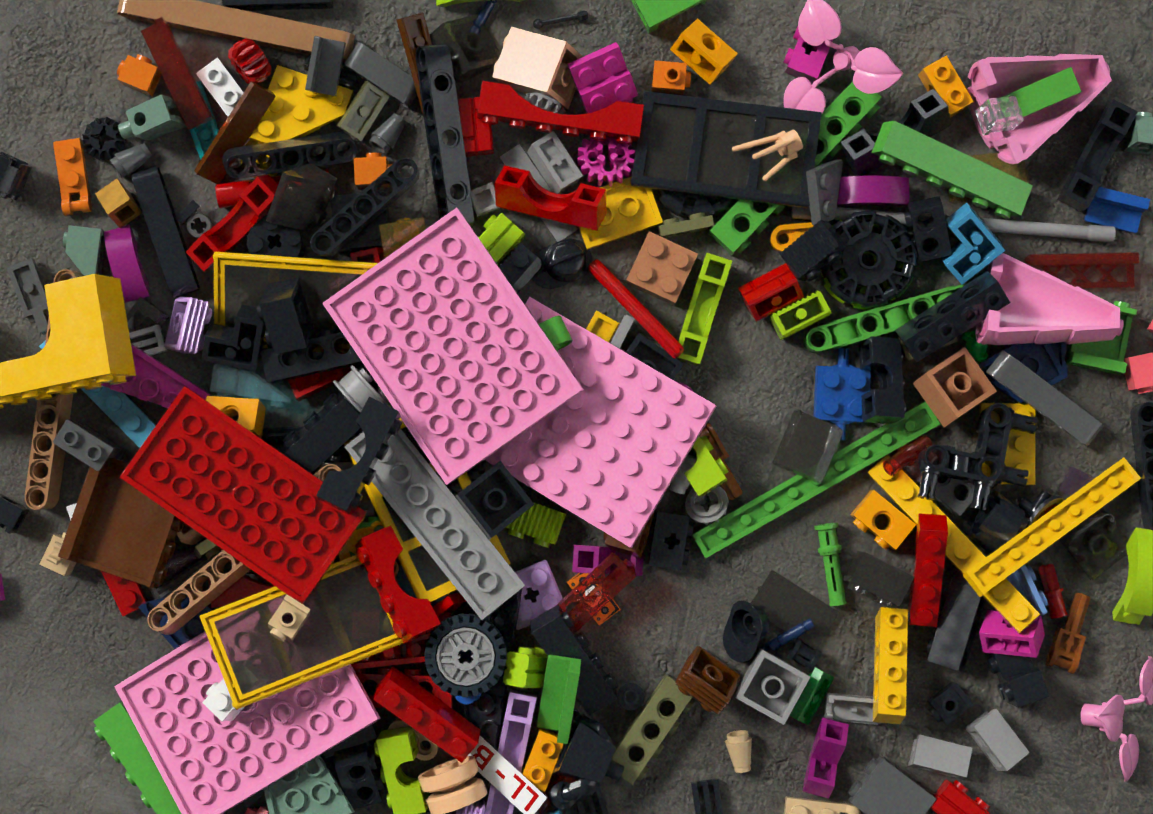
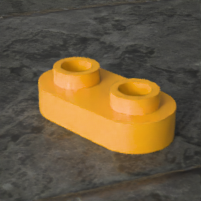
(792, 232)

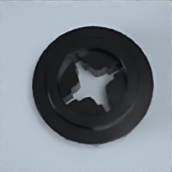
(110, 147)

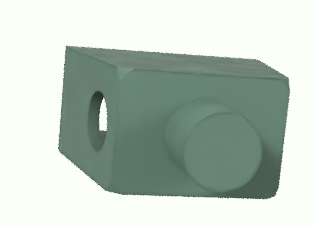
(152, 119)

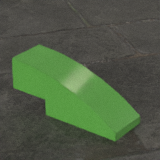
(1046, 91)

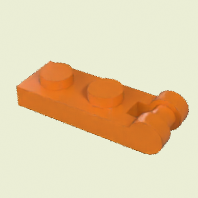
(72, 176)

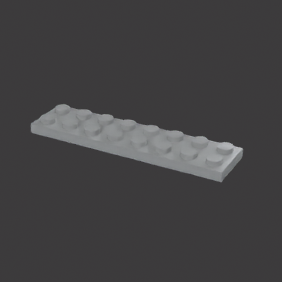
(441, 525)

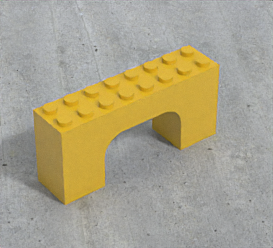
(85, 343)

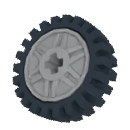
(466, 676)

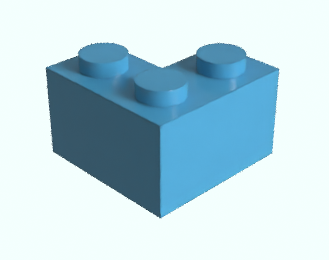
(976, 244)

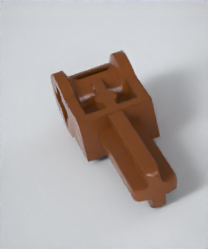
(731, 486)
(1068, 641)

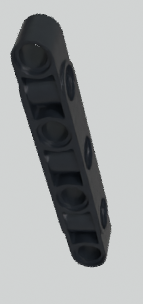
(440, 116)

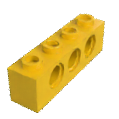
(890, 665)

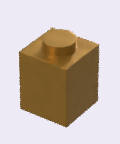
(118, 203)

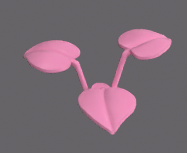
(872, 65)
(1110, 719)

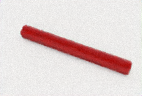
(636, 309)

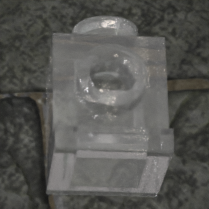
(999, 115)

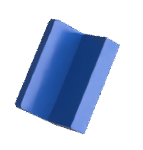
(1116, 210)

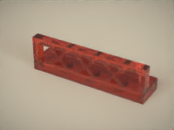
(177, 74)
(1088, 260)
(602, 593)

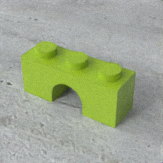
(706, 472)
(404, 792)

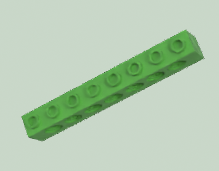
(724, 230)

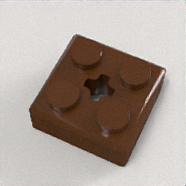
(707, 680)

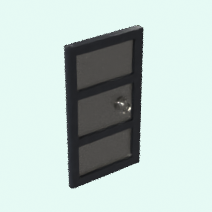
(690, 142)

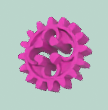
(596, 168)

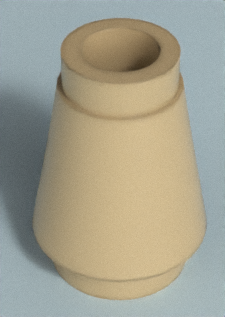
(739, 749)

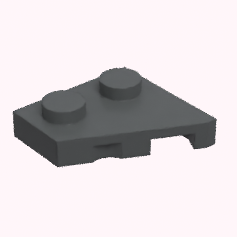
(823, 190)

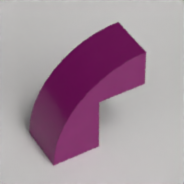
(873, 190)
(125, 263)
(588, 557)
(824, 757)

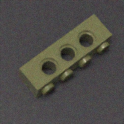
(650, 713)

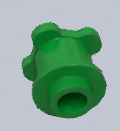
(977, 350)

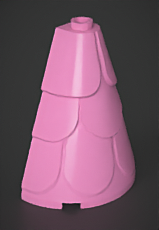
(1003, 75)
(1045, 309)

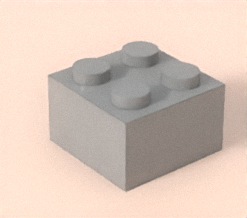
(771, 686)

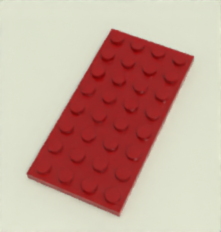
(241, 495)

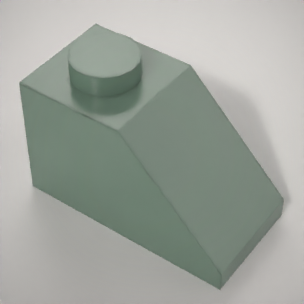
(1140, 134)
(85, 248)

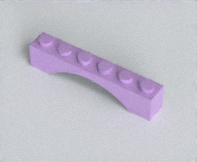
(512, 743)

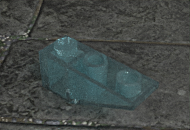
(246, 383)

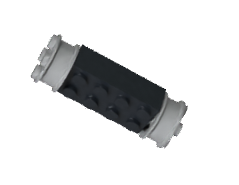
(335, 423)

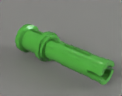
(836, 597)

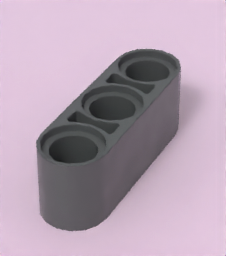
(382, 74)

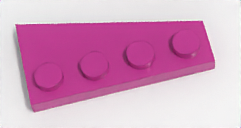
(154, 381)

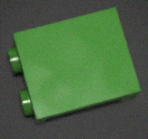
(658, 11)
(1105, 355)

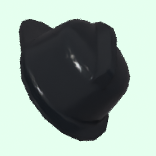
(562, 263)
(744, 630)

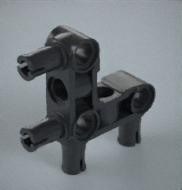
(990, 449)

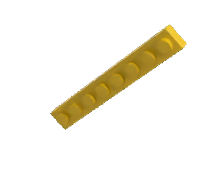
(1051, 527)
(959, 548)

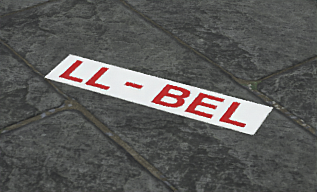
(507, 778)

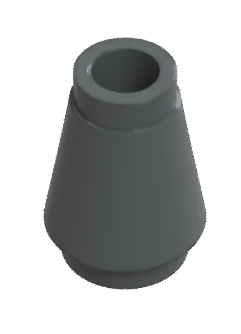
(387, 134)
(130, 160)

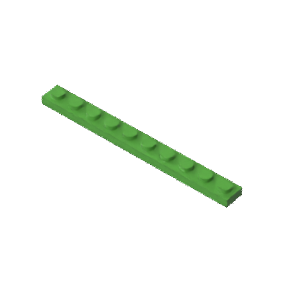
(800, 489)

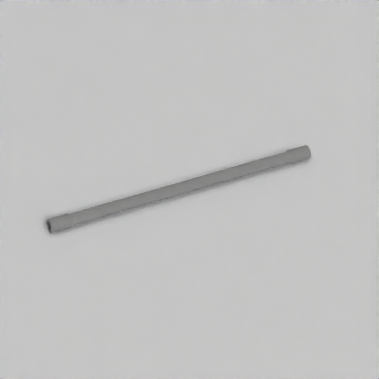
(1091, 232)

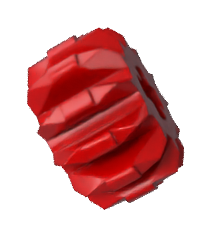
(249, 61)

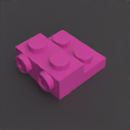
(602, 78)

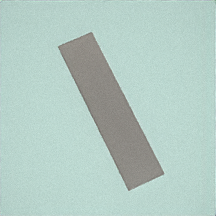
(518, 159)

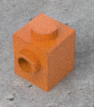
(139, 74)
(670, 77)
(369, 169)

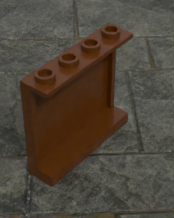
(120, 529)

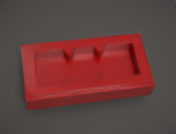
(448, 605)

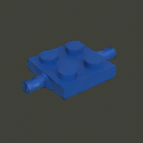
(840, 392)

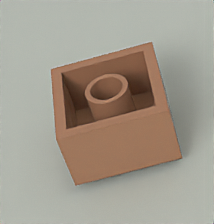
(661, 268)
(954, 387)

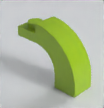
(1138, 593)

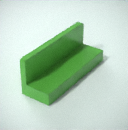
(559, 695)

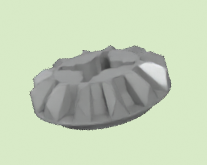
(544, 102)
(697, 512)

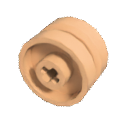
(452, 785)

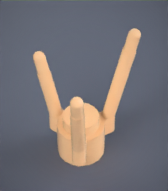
(785, 144)

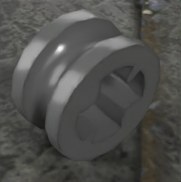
(191, 221)

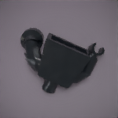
(584, 759)

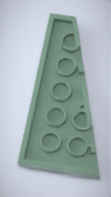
(307, 791)

